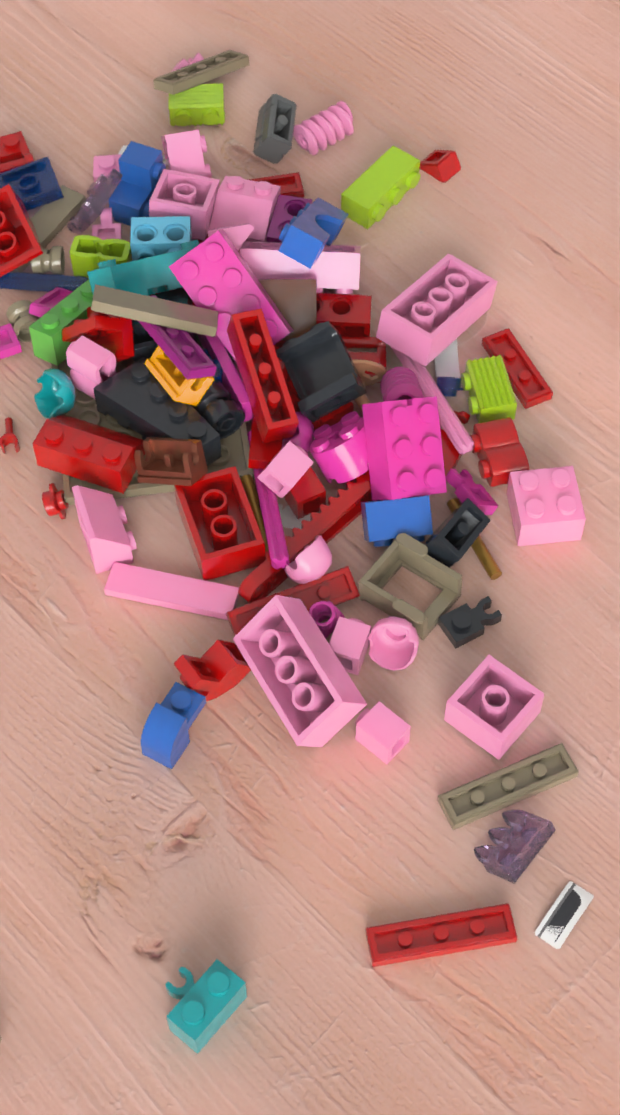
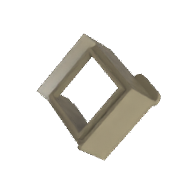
(413, 556)

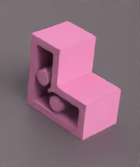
(185, 153)

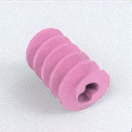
(324, 128)

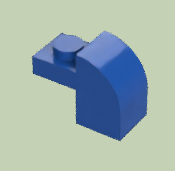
(168, 724)

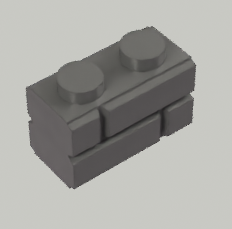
(275, 128)

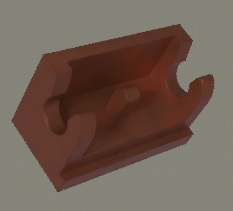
(171, 461)

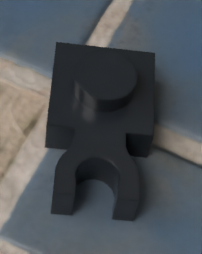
(466, 623)

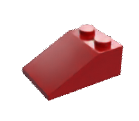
(17, 233)

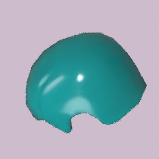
(56, 395)

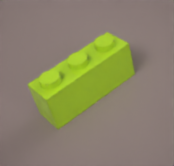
(380, 187)

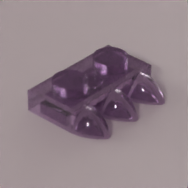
(514, 845)

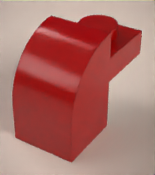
(215, 671)

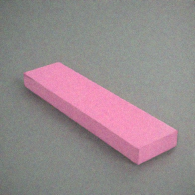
(171, 591)

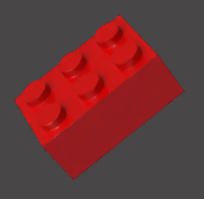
(220, 524)

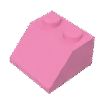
(245, 202)
(103, 528)

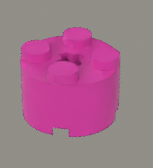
(341, 449)

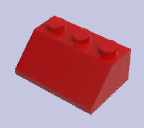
(87, 452)

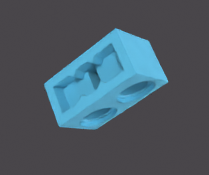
(158, 235)

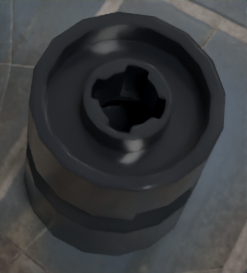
(220, 410)

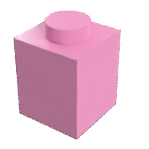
(285, 469)
(350, 643)
(382, 732)

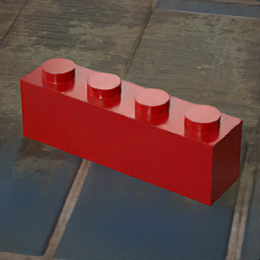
(262, 376)

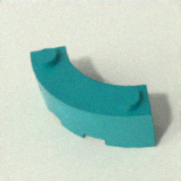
(141, 276)

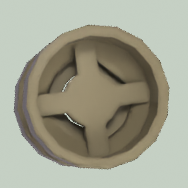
(50, 260)
(20, 318)

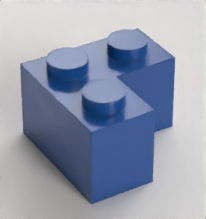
(141, 172)

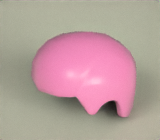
(311, 562)
(393, 643)

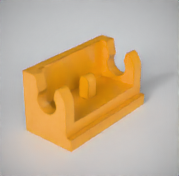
(174, 381)

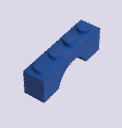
(310, 231)

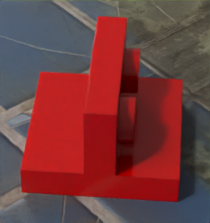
(106, 330)

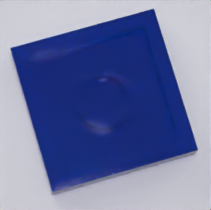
(33, 183)

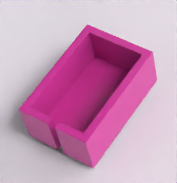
(404, 448)

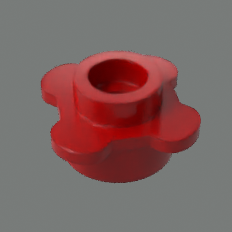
(54, 502)

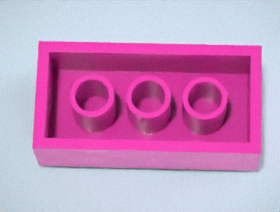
(223, 282)

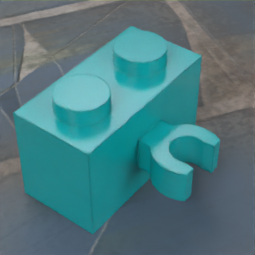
(204, 1004)

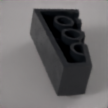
(146, 407)

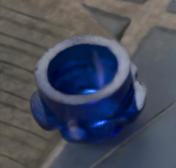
(449, 385)

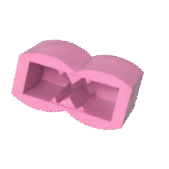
(89, 364)

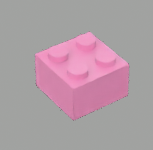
(185, 196)
(545, 506)
(493, 706)

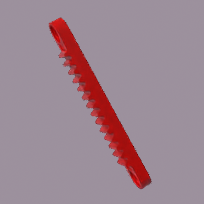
(327, 523)

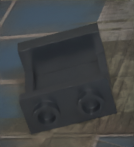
(321, 371)

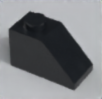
(457, 533)

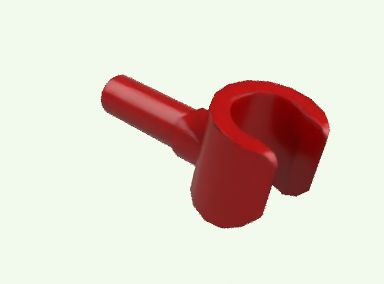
(9, 437)

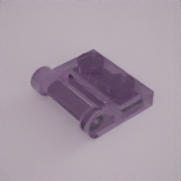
(95, 202)

